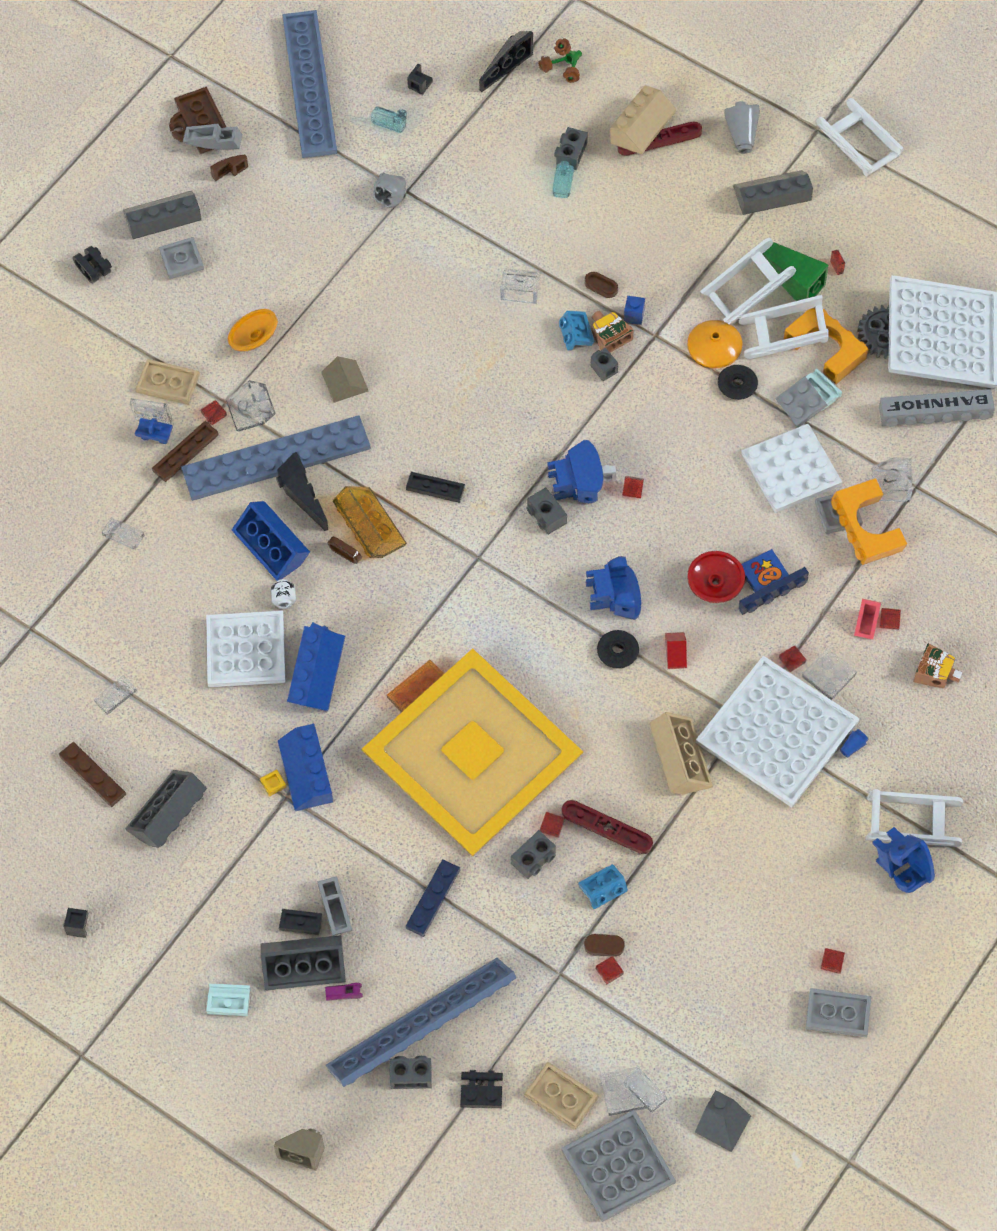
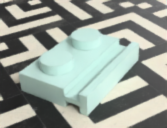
(824, 387)
(228, 999)

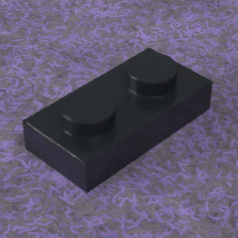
(300, 921)

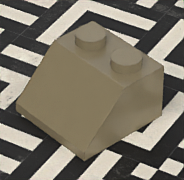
(301, 1148)

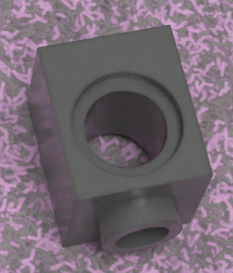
(606, 370)

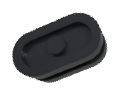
(94, 256)

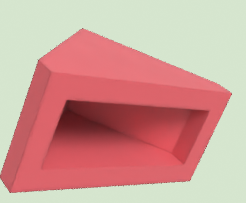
(867, 618)

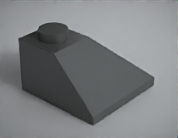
(723, 1121)

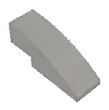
(213, 137)
(334, 906)

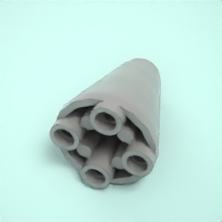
(743, 123)

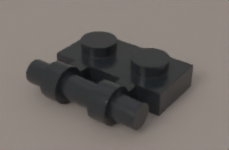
(481, 1096)

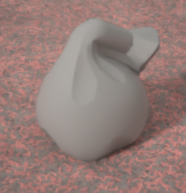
(389, 189)

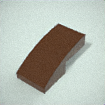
(232, 164)

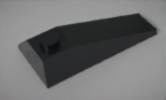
(512, 54)
(294, 482)

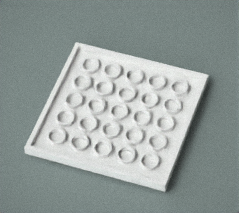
(942, 332)
(777, 731)

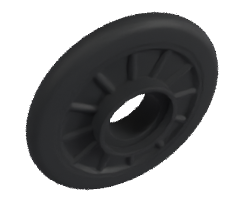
(733, 391)
(621, 659)

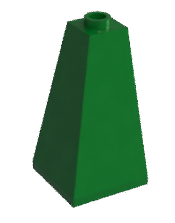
(809, 274)

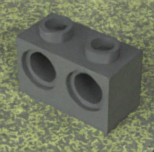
(572, 147)
(529, 851)
(410, 1078)

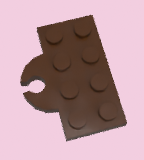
(195, 109)

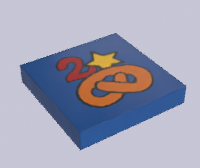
(763, 570)

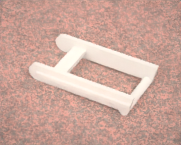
(858, 114)
(774, 278)
(760, 319)
(938, 819)

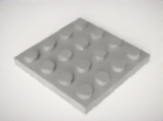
(618, 1165)

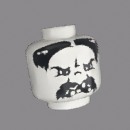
(283, 594)

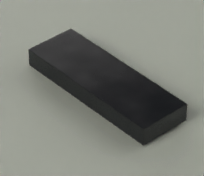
(435, 487)

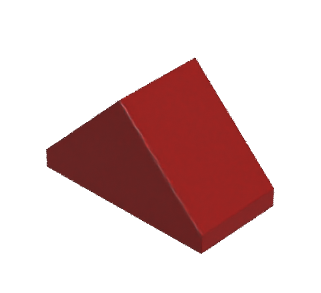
(676, 650)

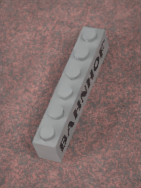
(936, 408)

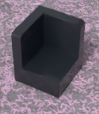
(418, 81)
(76, 922)

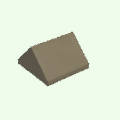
(344, 379)

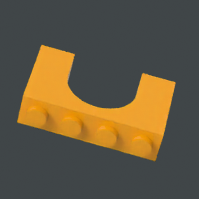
(851, 351)
(867, 546)

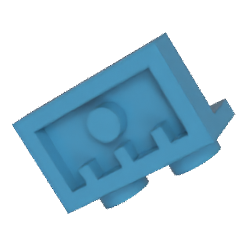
(576, 329)
(603, 886)

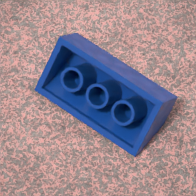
(270, 540)
(316, 668)
(305, 768)

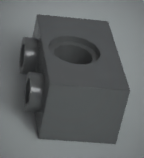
(545, 501)

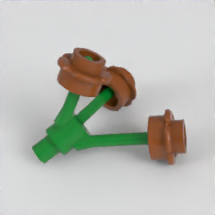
(563, 48)

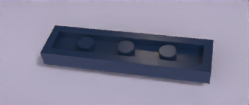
(768, 593)
(432, 898)

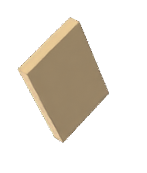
(167, 381)
(561, 1095)

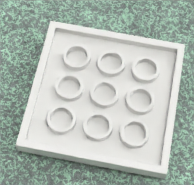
(791, 468)
(245, 649)

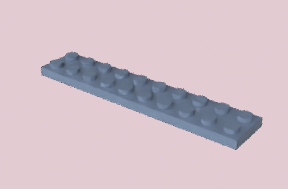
(309, 84)
(263, 460)
(420, 1022)

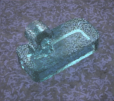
(389, 119)
(563, 180)

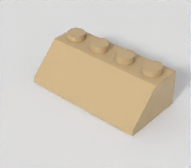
(642, 120)
(679, 754)

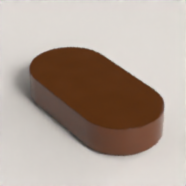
(601, 284)
(344, 550)
(604, 945)

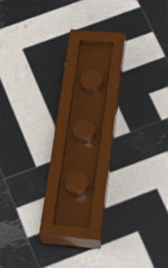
(185, 451)
(92, 774)

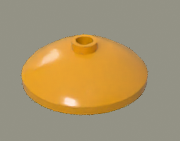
(252, 330)
(714, 351)

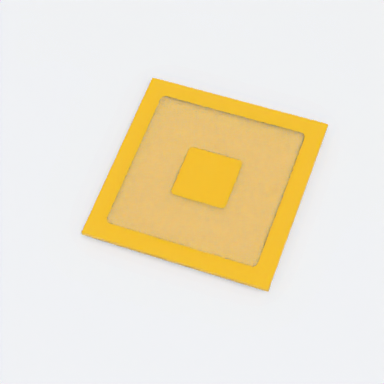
(472, 751)

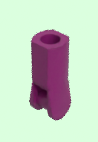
(339, 992)

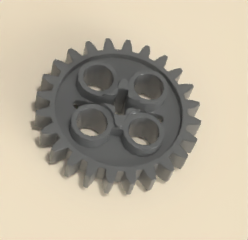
(873, 337)

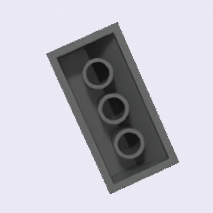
(774, 192)
(162, 214)
(166, 808)
(303, 962)

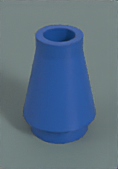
(855, 741)

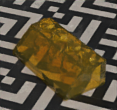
(368, 521)

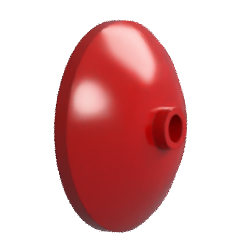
(716, 567)

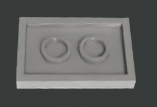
(838, 1012)

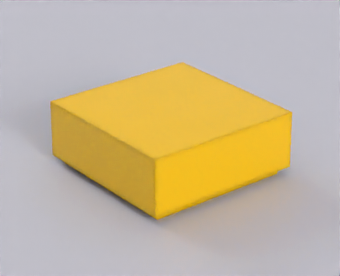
(273, 782)

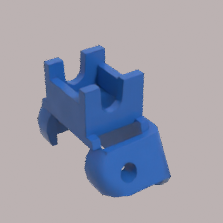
(578, 471)
(615, 589)
(902, 851)

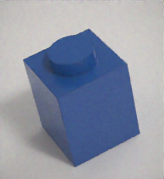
(634, 310)

